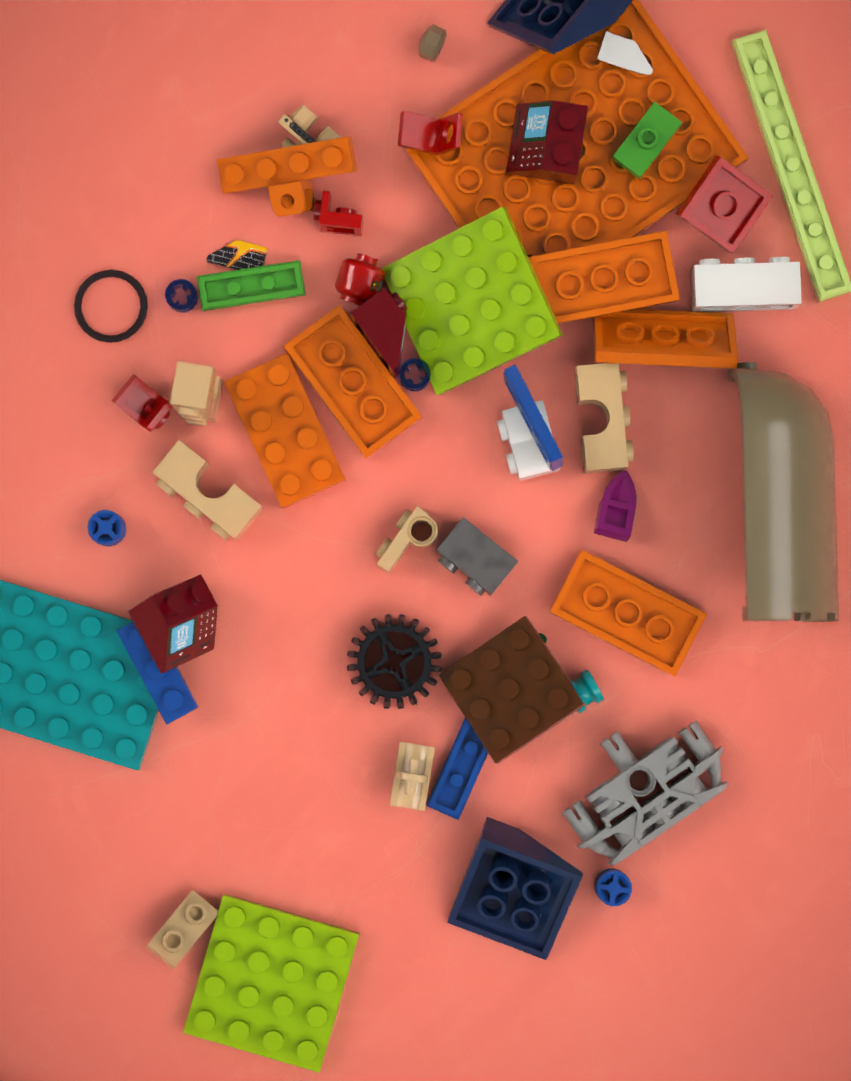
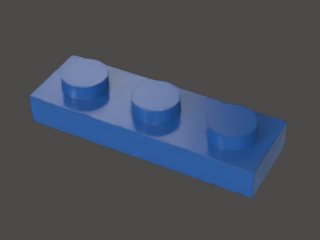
(166, 689)

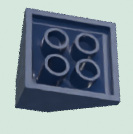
(555, 23)
(514, 890)

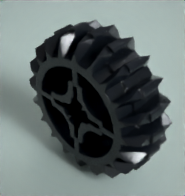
(367, 674)

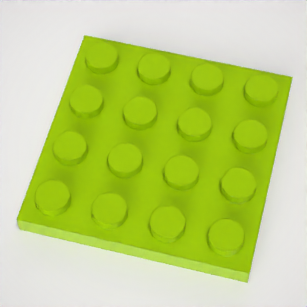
(472, 301)
(271, 983)

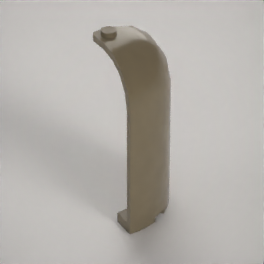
(787, 499)

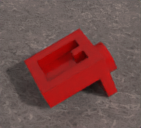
(342, 221)

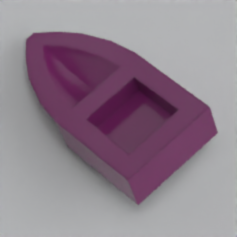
(617, 508)

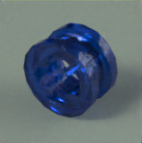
(171, 293)
(421, 366)

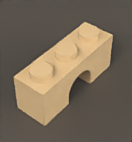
(603, 387)
(196, 393)
(181, 473)

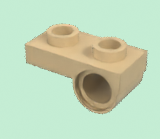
(392, 550)
(182, 929)

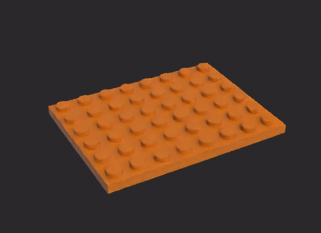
(606, 198)

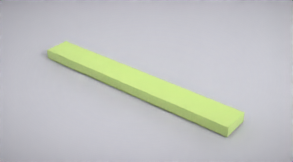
(792, 166)

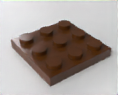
(511, 690)

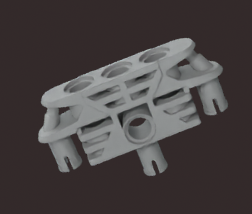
(659, 811)

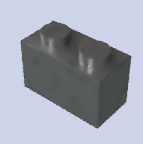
(475, 557)

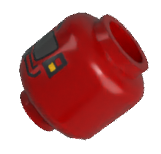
(359, 279)

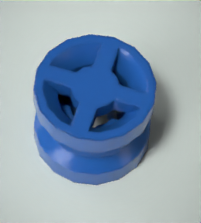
(102, 523)
(618, 894)

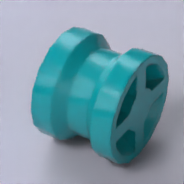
(587, 689)

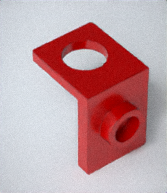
(429, 133)

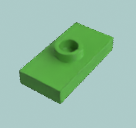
(646, 140)

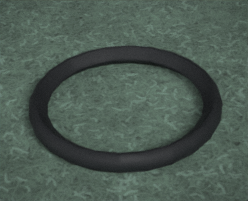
(110, 338)

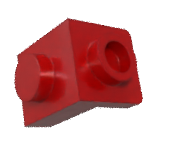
(142, 404)

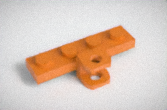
(288, 172)

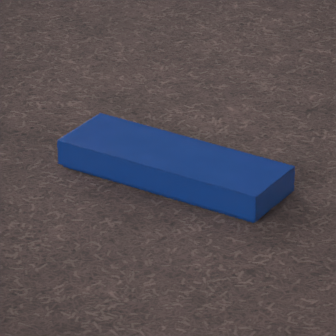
(533, 418)
(458, 773)

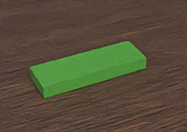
(251, 285)

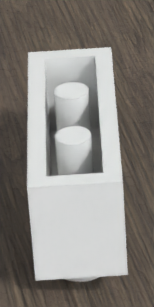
(745, 285)

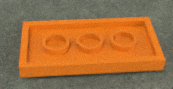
(608, 277)
(666, 338)
(352, 381)
(284, 431)
(628, 613)

